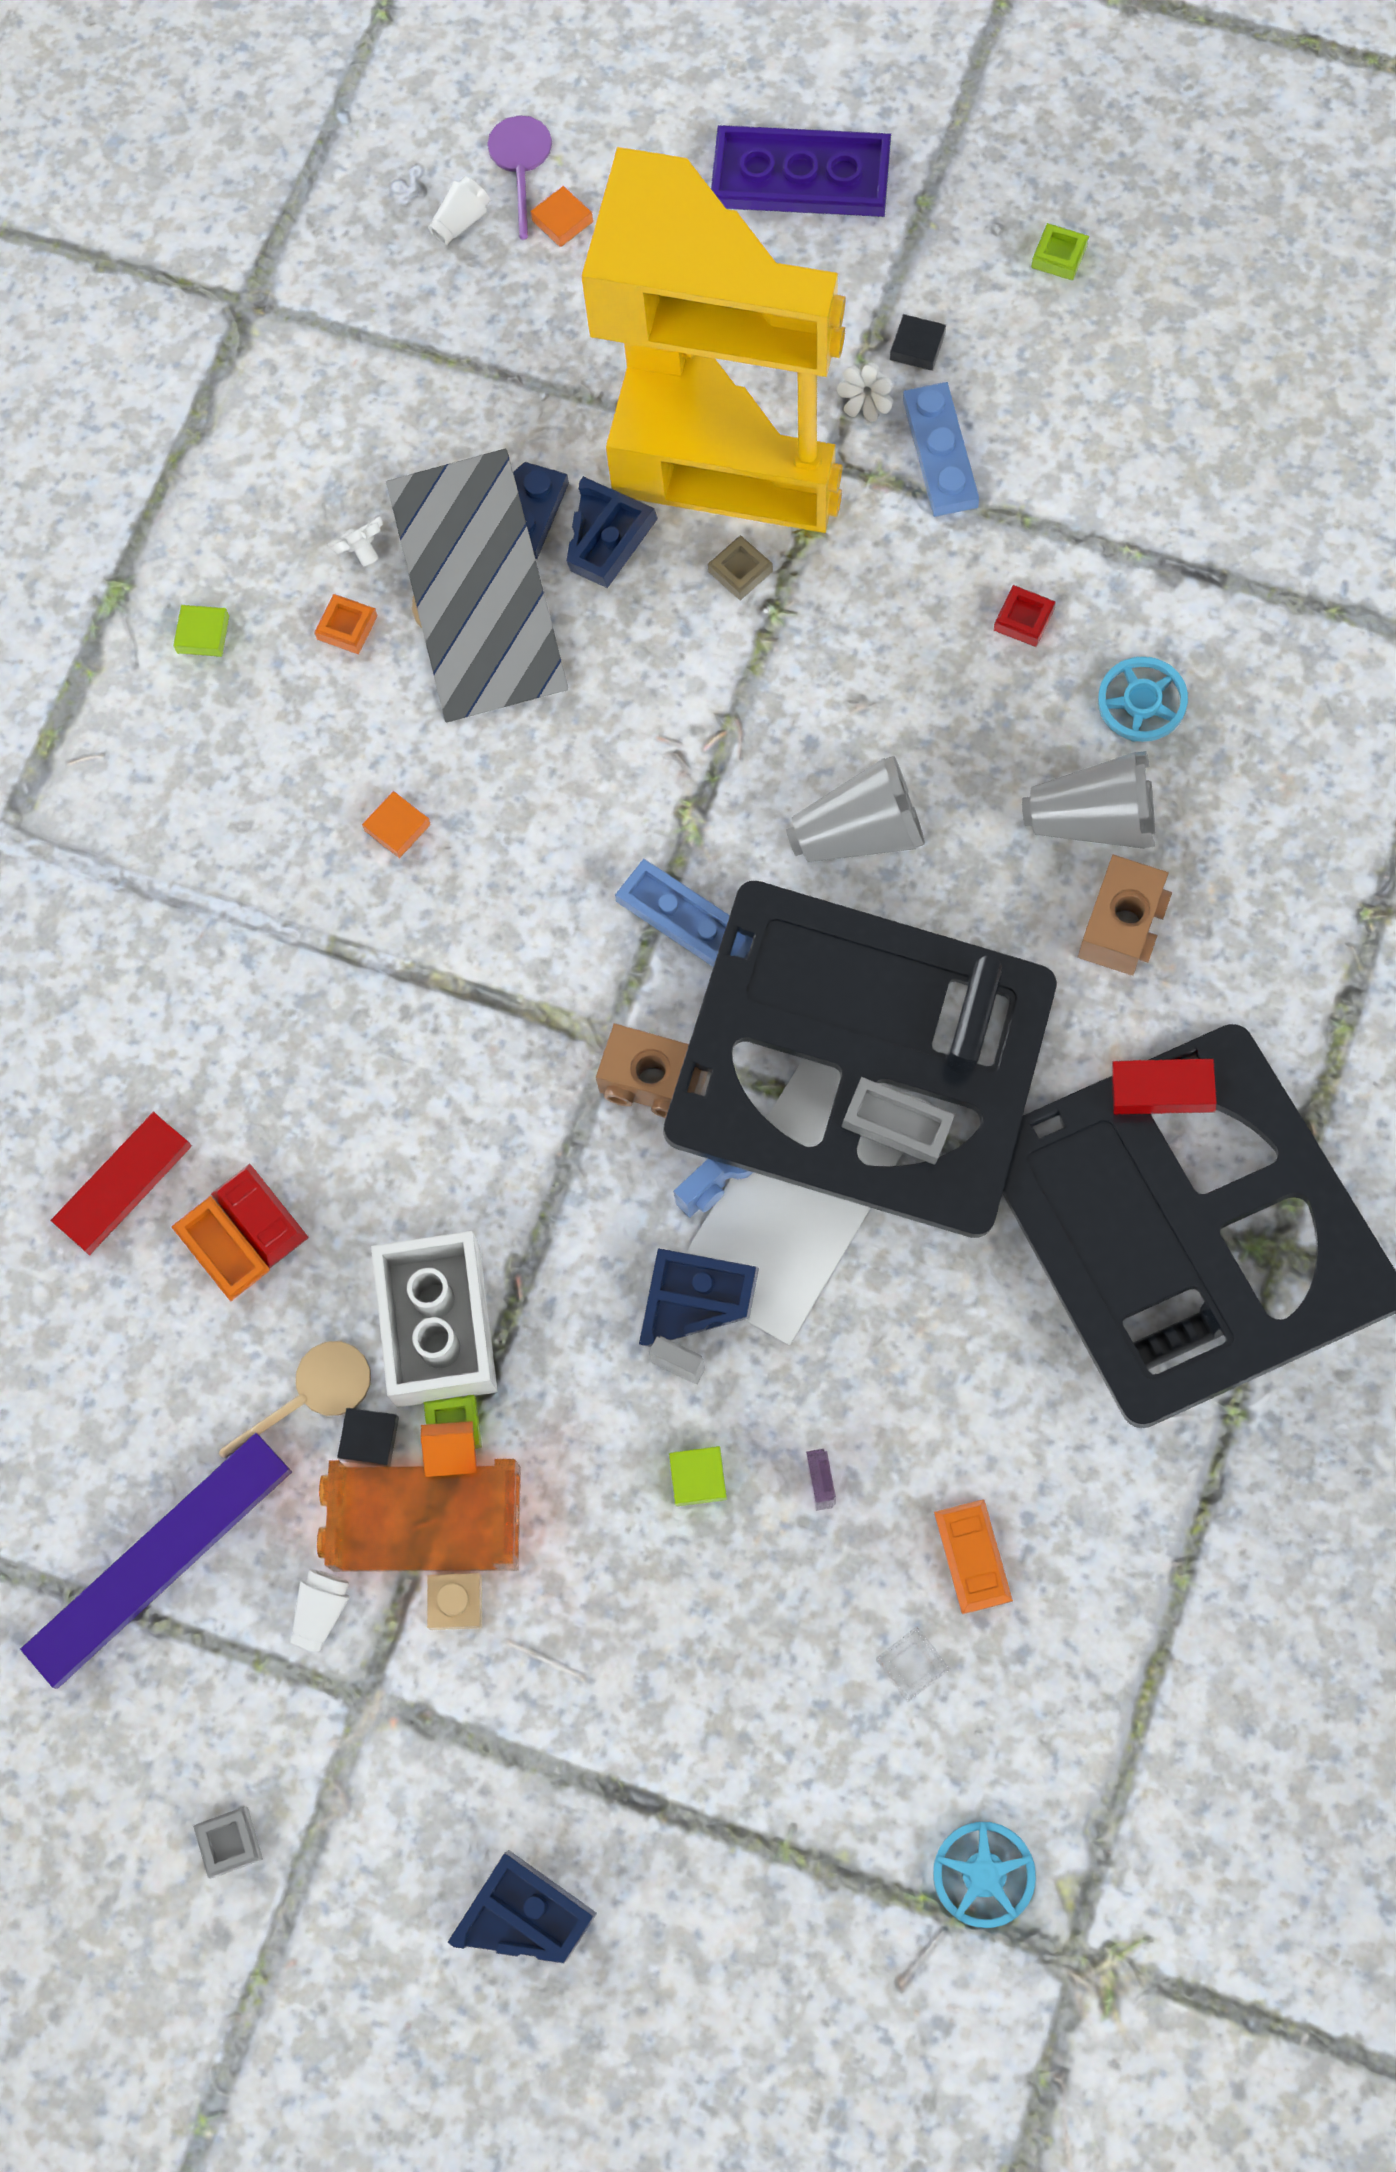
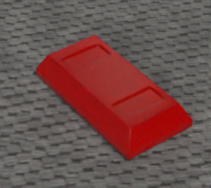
(259, 1215)

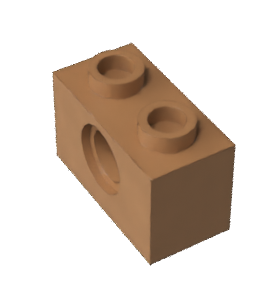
(1128, 888)
(630, 1054)

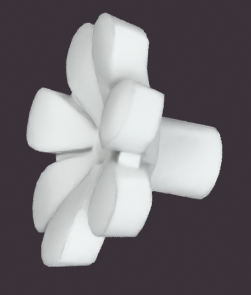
(866, 391)
(359, 542)

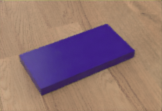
(801, 170)

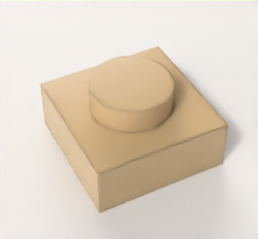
(454, 1601)

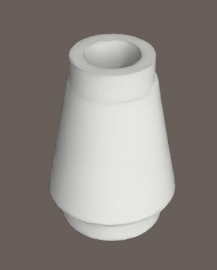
(459, 210)
(317, 1608)

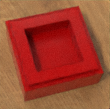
(1024, 616)

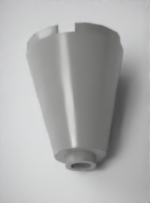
(1096, 804)
(859, 818)

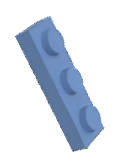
(940, 449)
(678, 912)

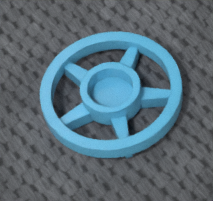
(1142, 699)
(984, 1874)

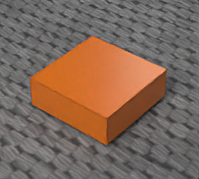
(561, 216)
(346, 624)
(396, 824)
(448, 1449)

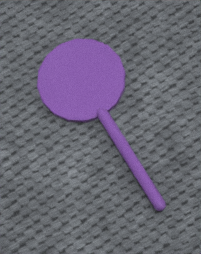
(520, 146)

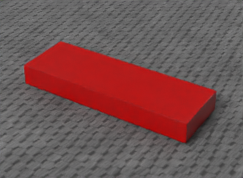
(121, 1183)

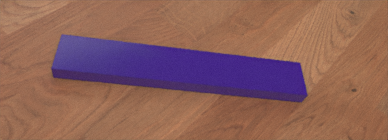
(155, 1561)

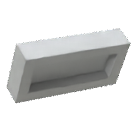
(898, 1120)

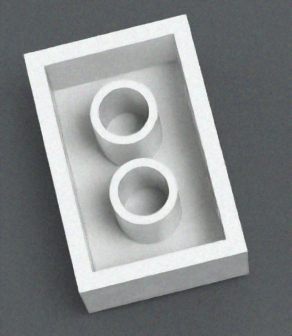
(433, 1319)

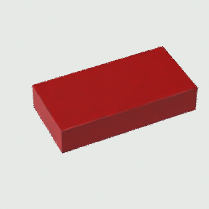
(1163, 1086)

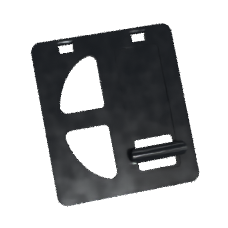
(869, 1004)
(1130, 1231)

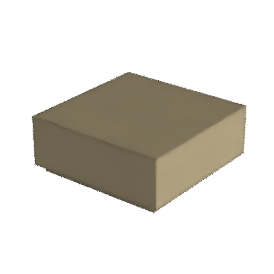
(740, 567)

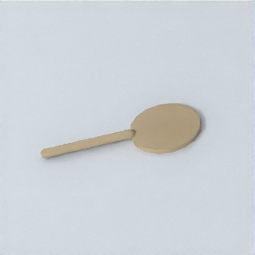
(327, 1381)

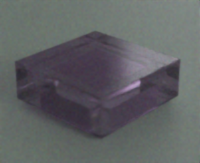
(821, 1479)

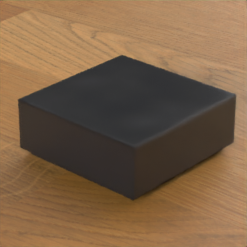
(917, 342)
(368, 1437)

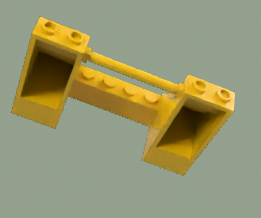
(693, 286)

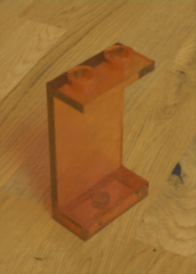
(420, 1523)

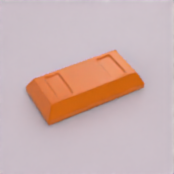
(220, 1248)
(973, 1556)

